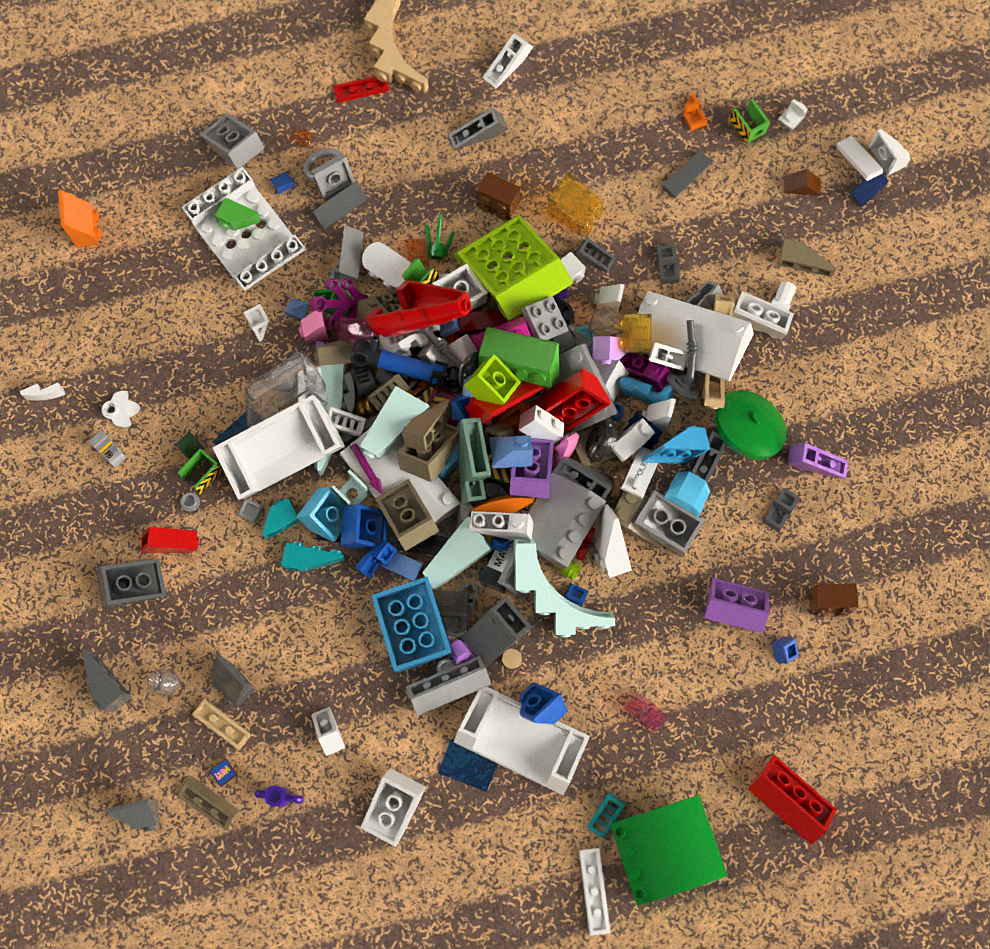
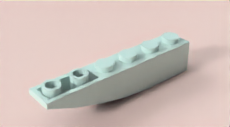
(333, 379)

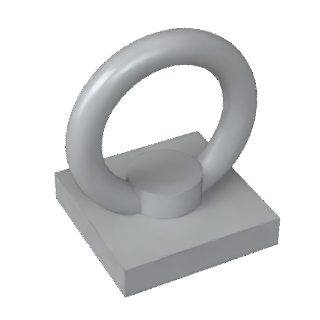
(331, 176)

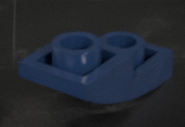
(868, 189)

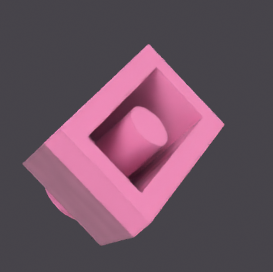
(313, 327)

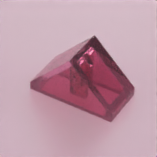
(352, 329)
(646, 712)

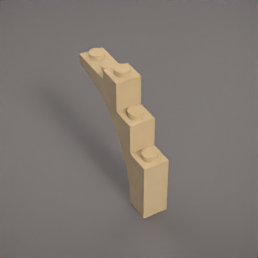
(382, 46)
(712, 387)

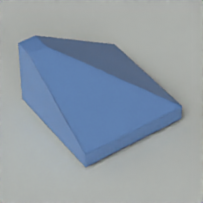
(296, 309)

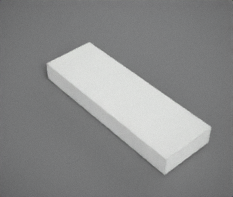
(859, 158)

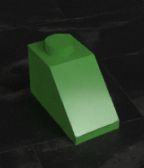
(235, 216)

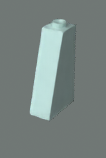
(390, 422)
(457, 554)

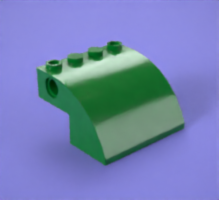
(668, 850)

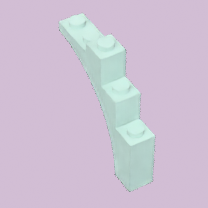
(567, 614)

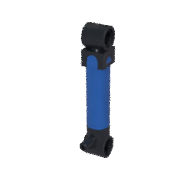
(436, 374)

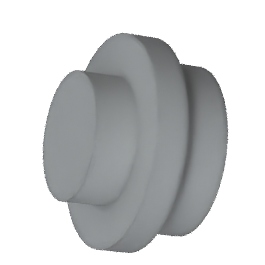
(190, 502)

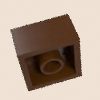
(498, 196)
(833, 598)

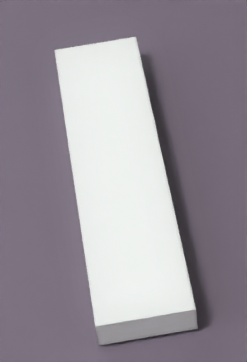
(594, 891)

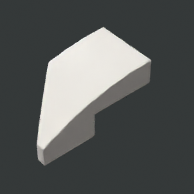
(257, 320)

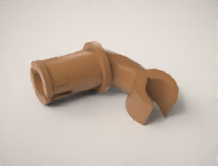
(618, 480)

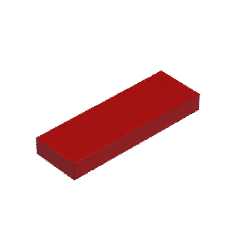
(359, 89)

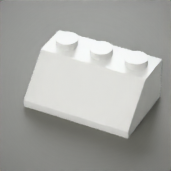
(763, 315)

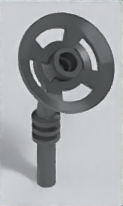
(465, 367)
(686, 381)

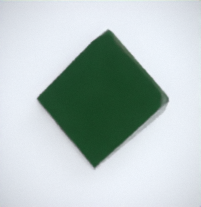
(189, 445)

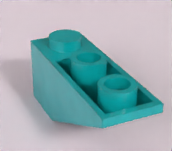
(303, 559)

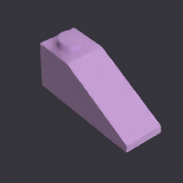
(607, 349)

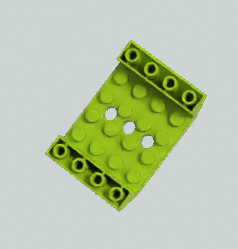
(516, 281)

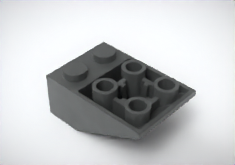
(496, 631)

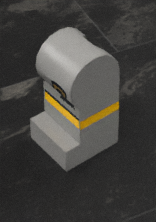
(107, 449)

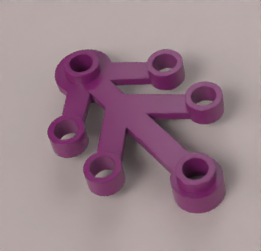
(343, 304)

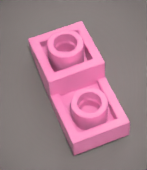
(565, 448)

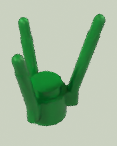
(437, 250)

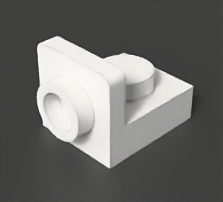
(793, 115)

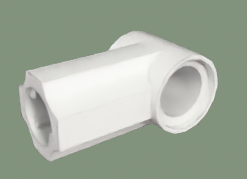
(784, 295)

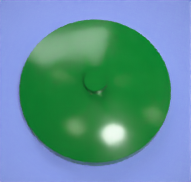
(751, 425)

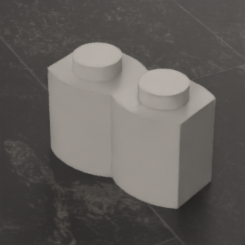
(705, 295)

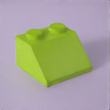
(492, 382)

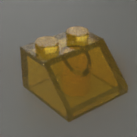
(636, 333)

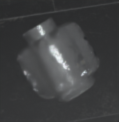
(163, 682)

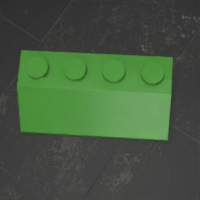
(525, 356)

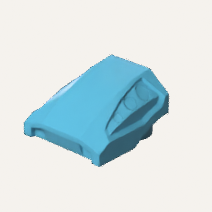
(688, 492)

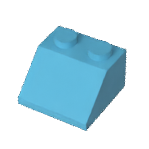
(323, 513)

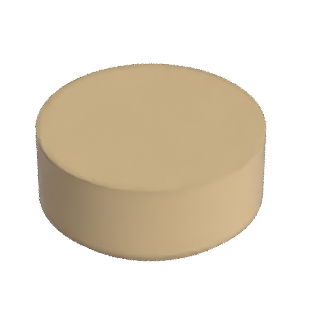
(511, 658)

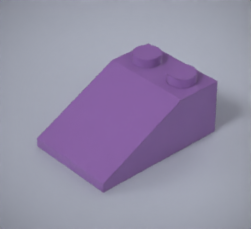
(534, 479)

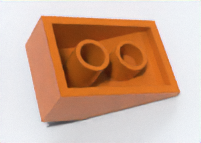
(79, 220)

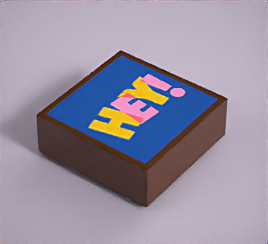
(223, 772)

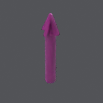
(374, 481)

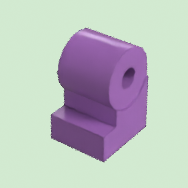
(460, 652)

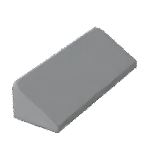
(350, 253)

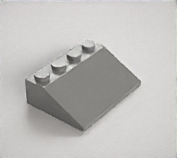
(572, 362)
(563, 520)

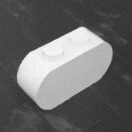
(385, 264)

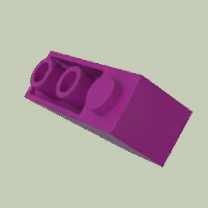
(646, 370)

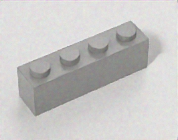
(448, 685)

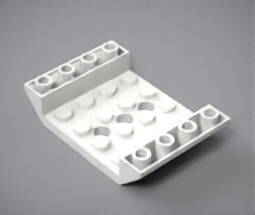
(251, 257)

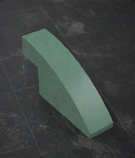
(472, 461)

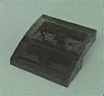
(452, 609)

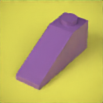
(817, 460)

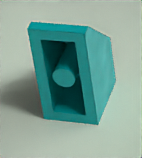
(280, 518)

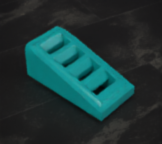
(621, 804)

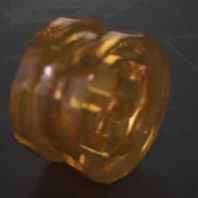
(308, 139)

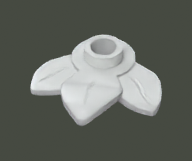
(123, 409)

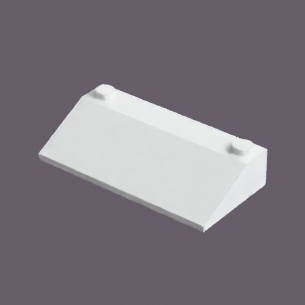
(719, 336)
(278, 447)
(434, 494)
(525, 747)

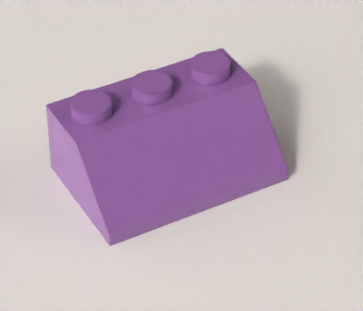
(737, 605)

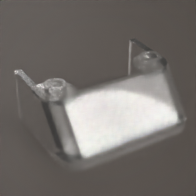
(282, 386)

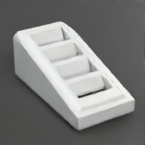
(345, 415)

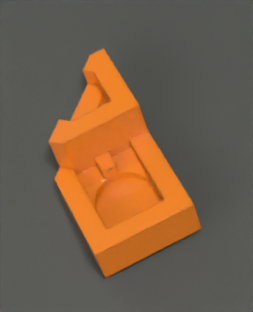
(693, 113)

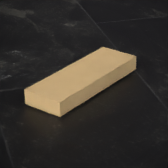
(221, 724)

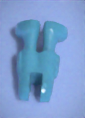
(644, 391)

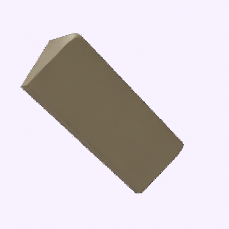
(209, 800)

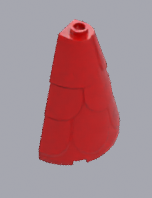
(420, 308)

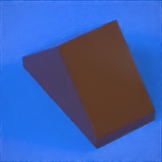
(802, 183)

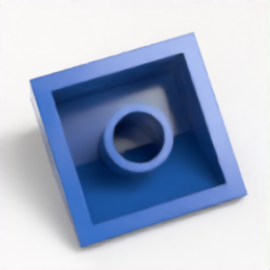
(363, 527)

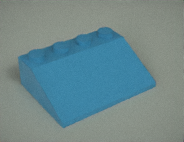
(411, 624)

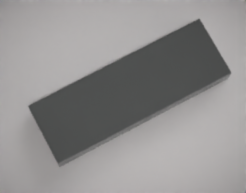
(687, 174)

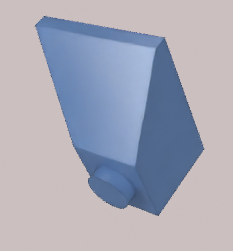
(511, 451)

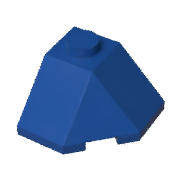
(541, 704)

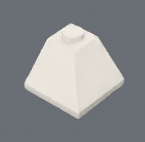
(889, 152)

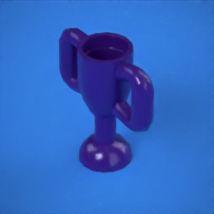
(278, 796)

